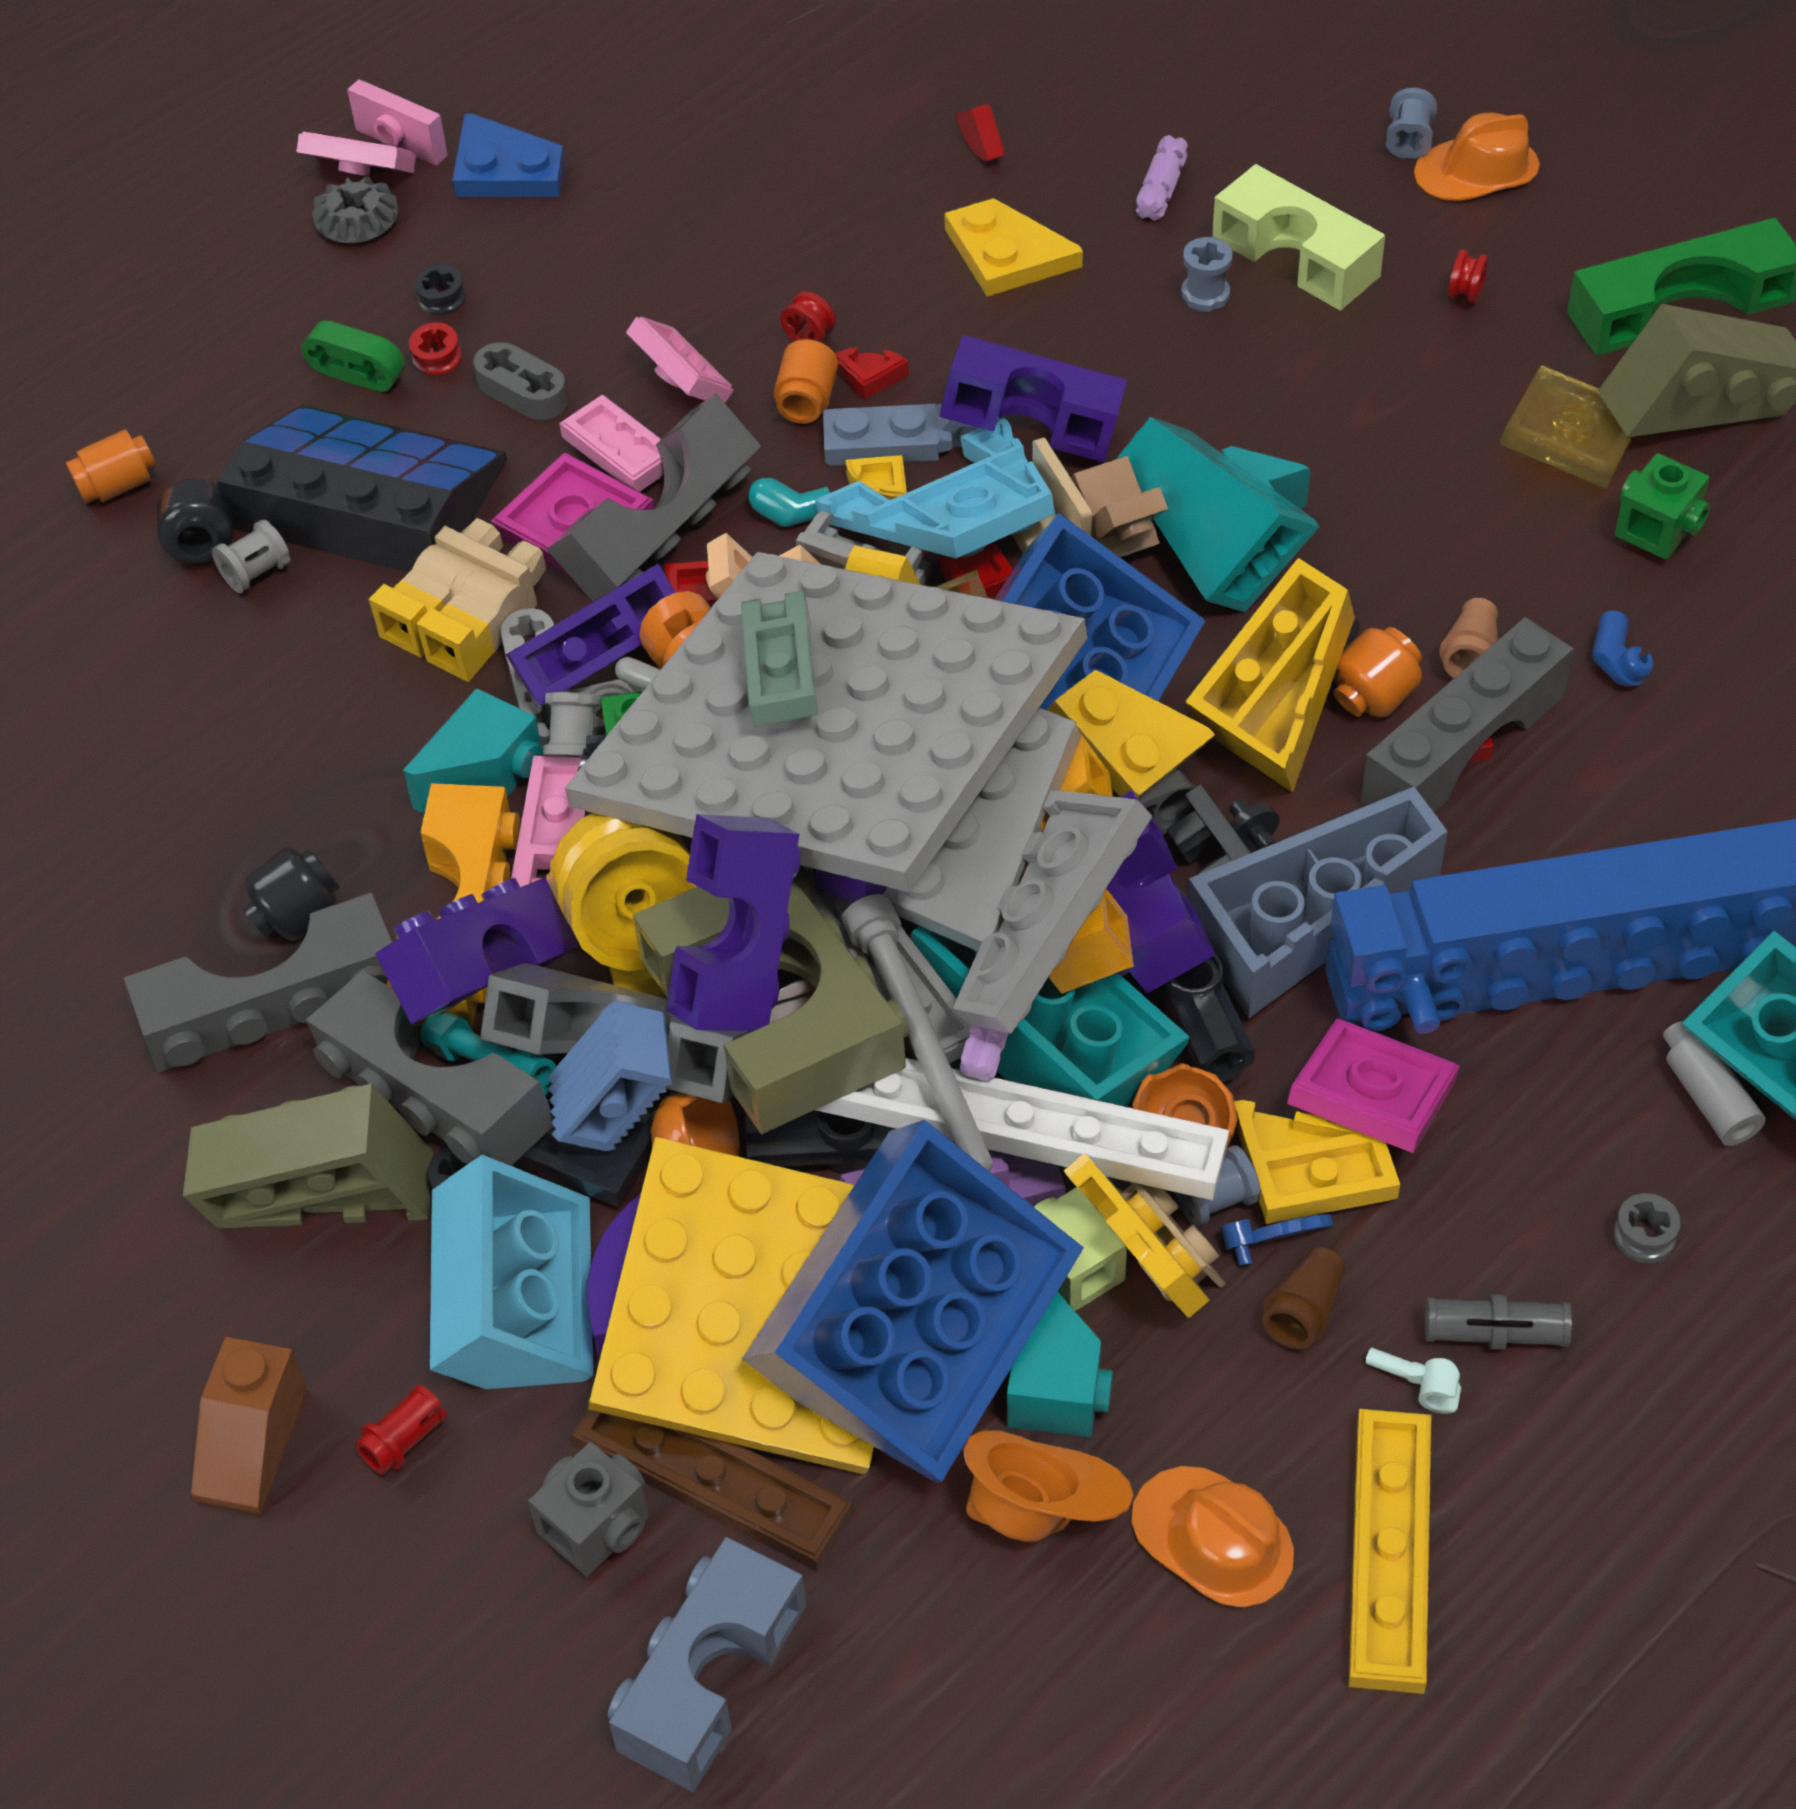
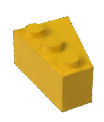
(1277, 674)

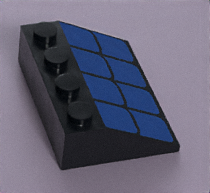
(356, 485)

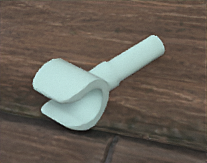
(1437, 1378)

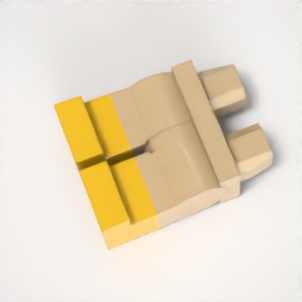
(459, 598)

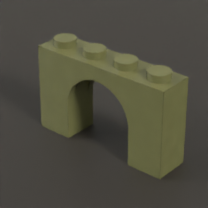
(820, 1051)

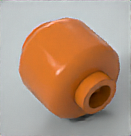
(1377, 672)

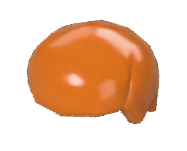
(1188, 1096)
(697, 1123)

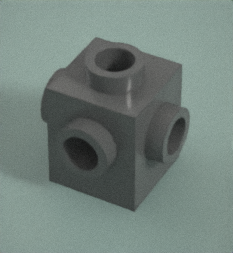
(590, 1507)

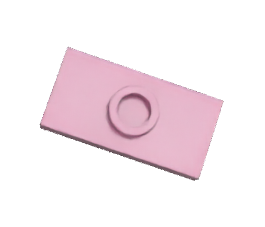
(397, 122)
(356, 155)
(678, 360)
(615, 443)

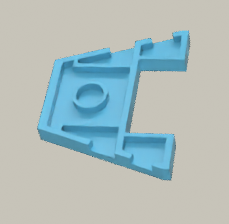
(959, 511)

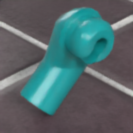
(782, 503)

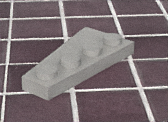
(983, 853)

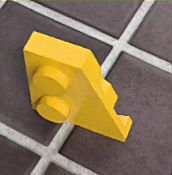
(1008, 247)
(1130, 732)
(1313, 1164)
(1136, 1227)

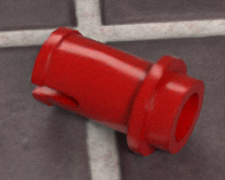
(399, 1430)

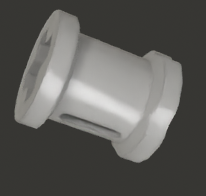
(231, 558)
(570, 722)

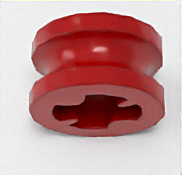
(1468, 276)
(808, 318)
(438, 336)

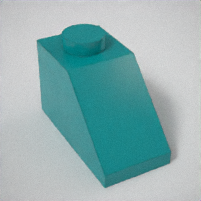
(477, 746)
(1059, 1376)

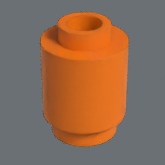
(805, 380)
(111, 467)

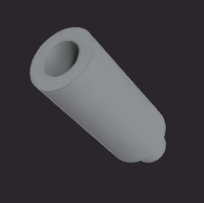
(1713, 1087)

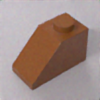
(245, 1423)

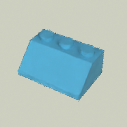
(509, 1279)

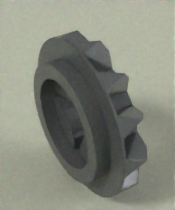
(354, 224)

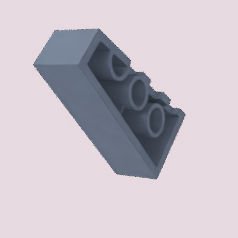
(1275, 905)

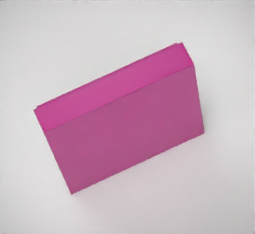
(558, 500)
(1374, 1085)

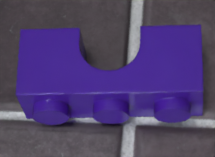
(1004, 381)
(1161, 920)
(452, 957)
(735, 975)

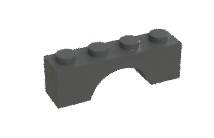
(697, 457)
(1507, 683)
(552, 1010)
(199, 1013)
(472, 1106)

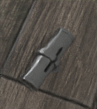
(1546, 1321)

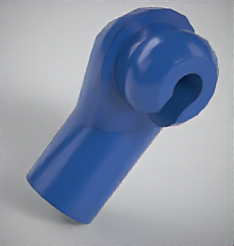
(1614, 657)

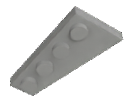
(1061, 886)

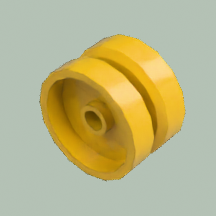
(607, 875)

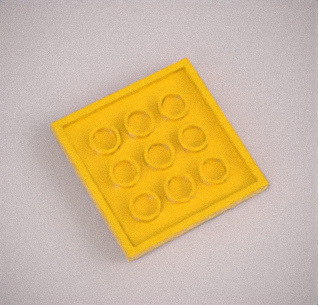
(697, 1284)

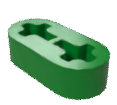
(353, 356)

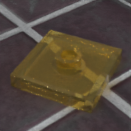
(1567, 428)

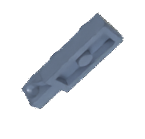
(889, 431)

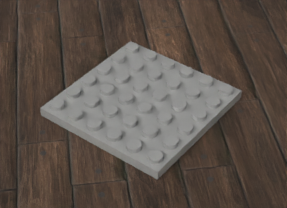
(911, 722)

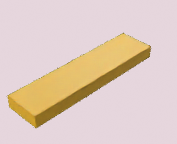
(1390, 1552)

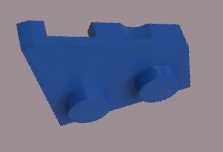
(505, 162)

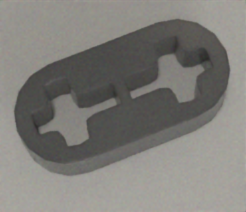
(516, 386)

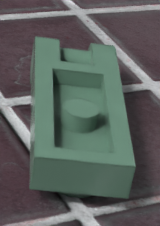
(779, 659)

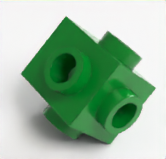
(1666, 495)

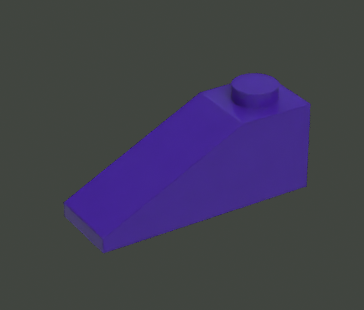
(589, 637)

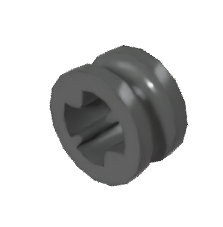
(1660, 1216)

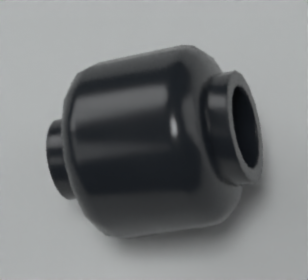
(193, 521)
(287, 892)

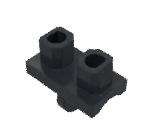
(1207, 827)

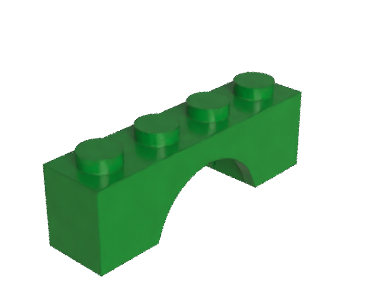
(1740, 266)

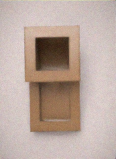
(1118, 508)

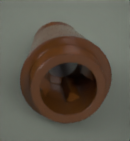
(1304, 1300)

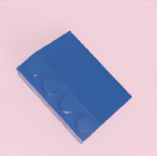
(1130, 622)
(915, 1301)

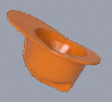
(1483, 158)
(1039, 1487)
(1214, 1535)

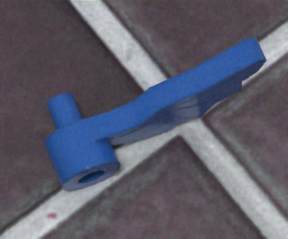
(1240, 1233)

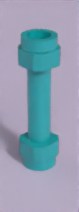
(453, 1037)

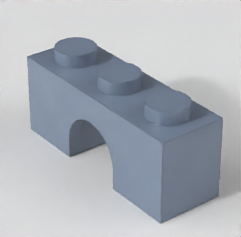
(732, 1606)

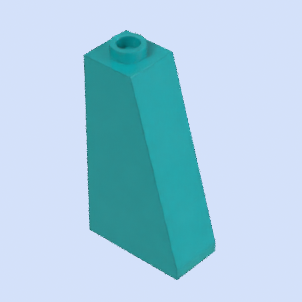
(1219, 517)

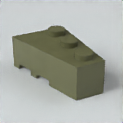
(1701, 372)
(308, 1157)

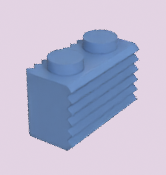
(610, 1076)

